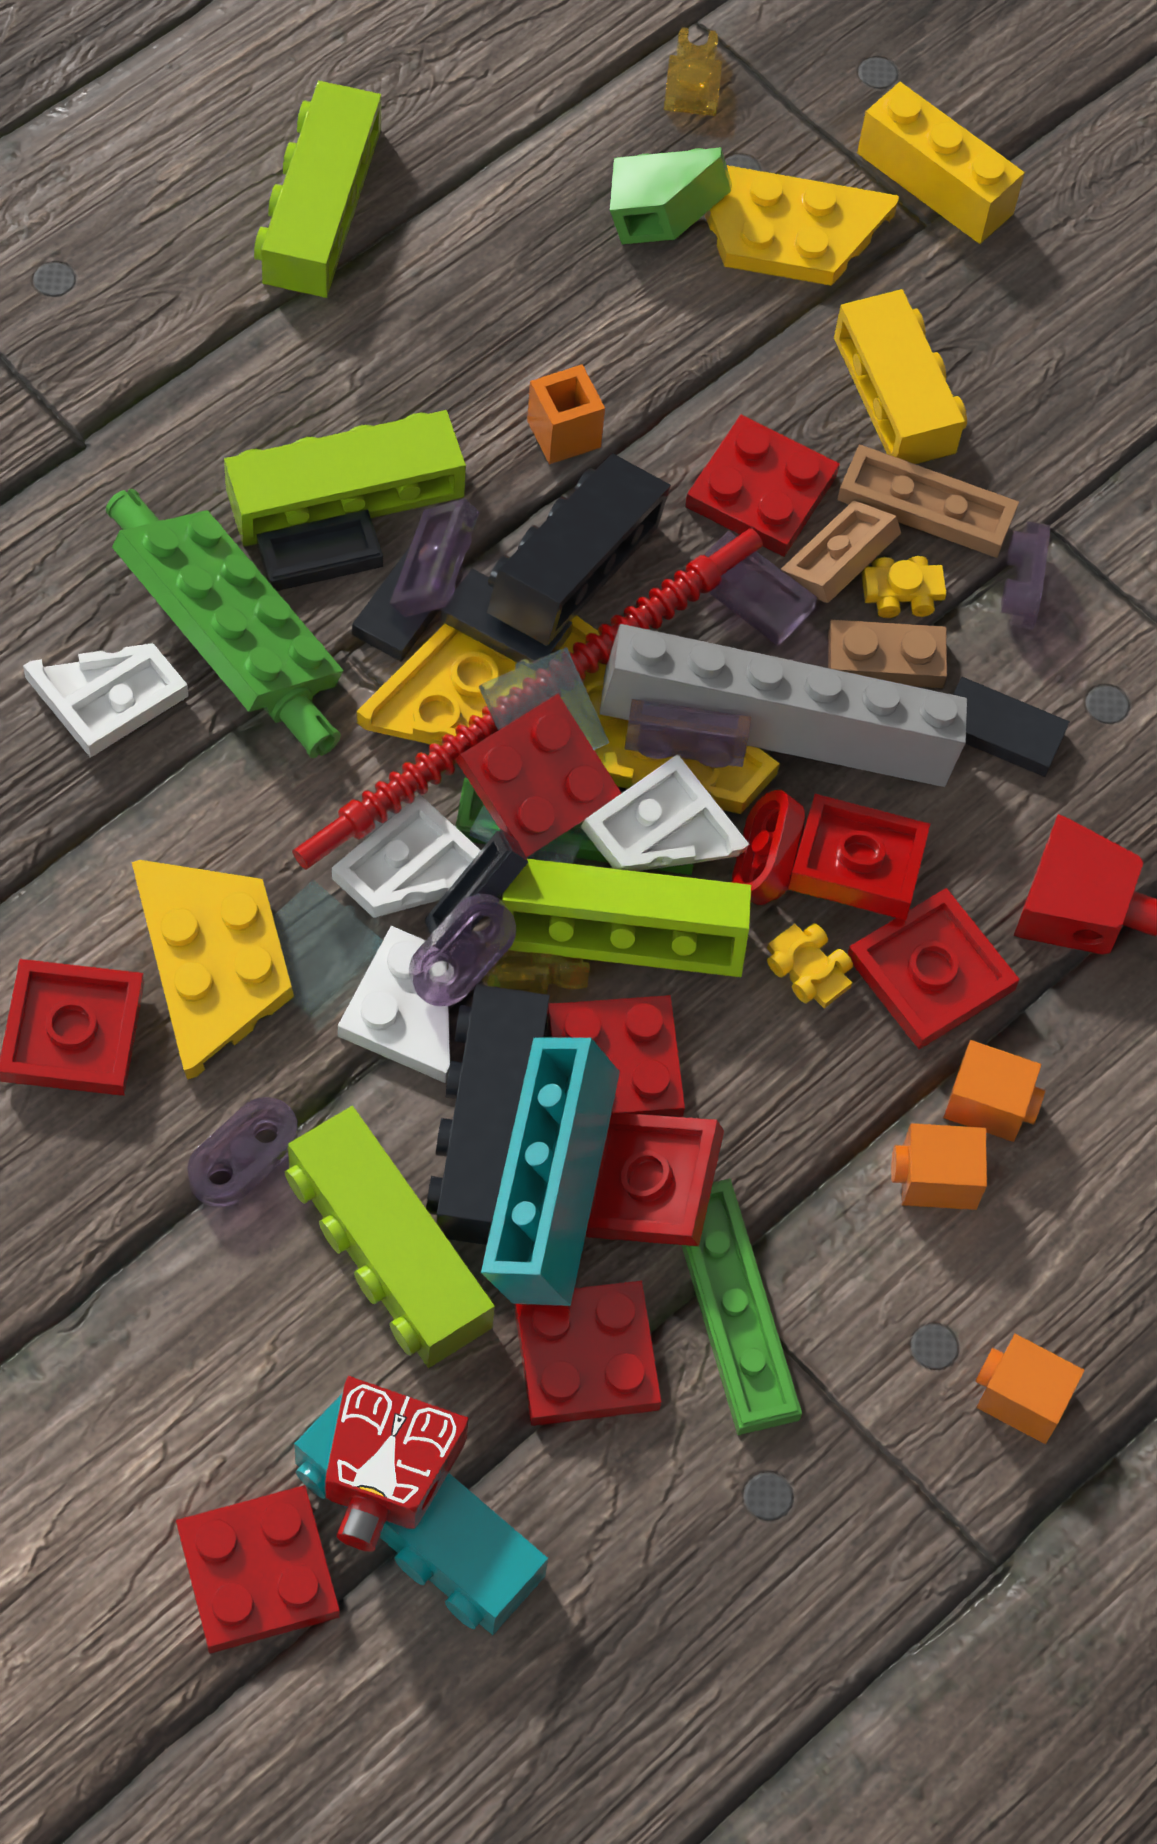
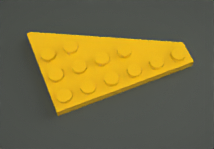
(442, 690)

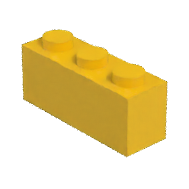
(940, 162)
(900, 377)

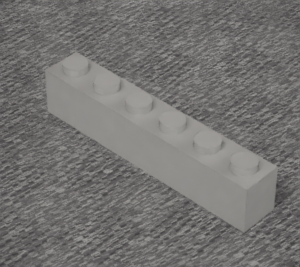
(792, 704)

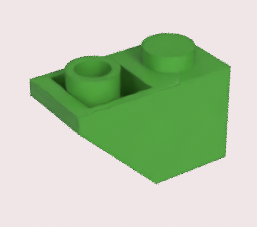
(665, 192)

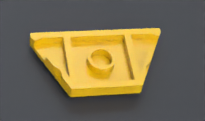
(795, 224)
(212, 954)

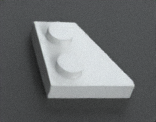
(108, 692)
(663, 823)
(405, 861)
(392, 1017)

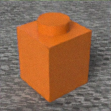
(565, 414)
(995, 1091)
(941, 1166)
(1027, 1387)

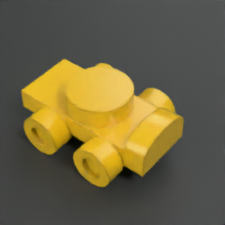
(903, 581)
(808, 967)

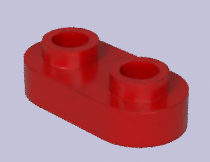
(773, 840)

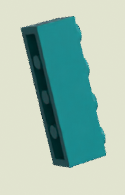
(551, 1172)
(456, 1545)

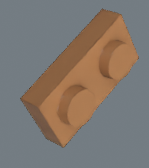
(842, 549)
(889, 651)

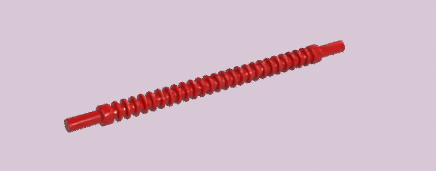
(359, 818)

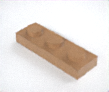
(929, 500)

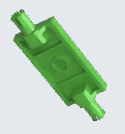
(230, 615)

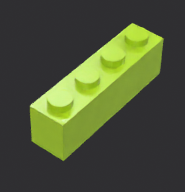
(319, 189)
(366, 468)
(630, 917)
(389, 1238)

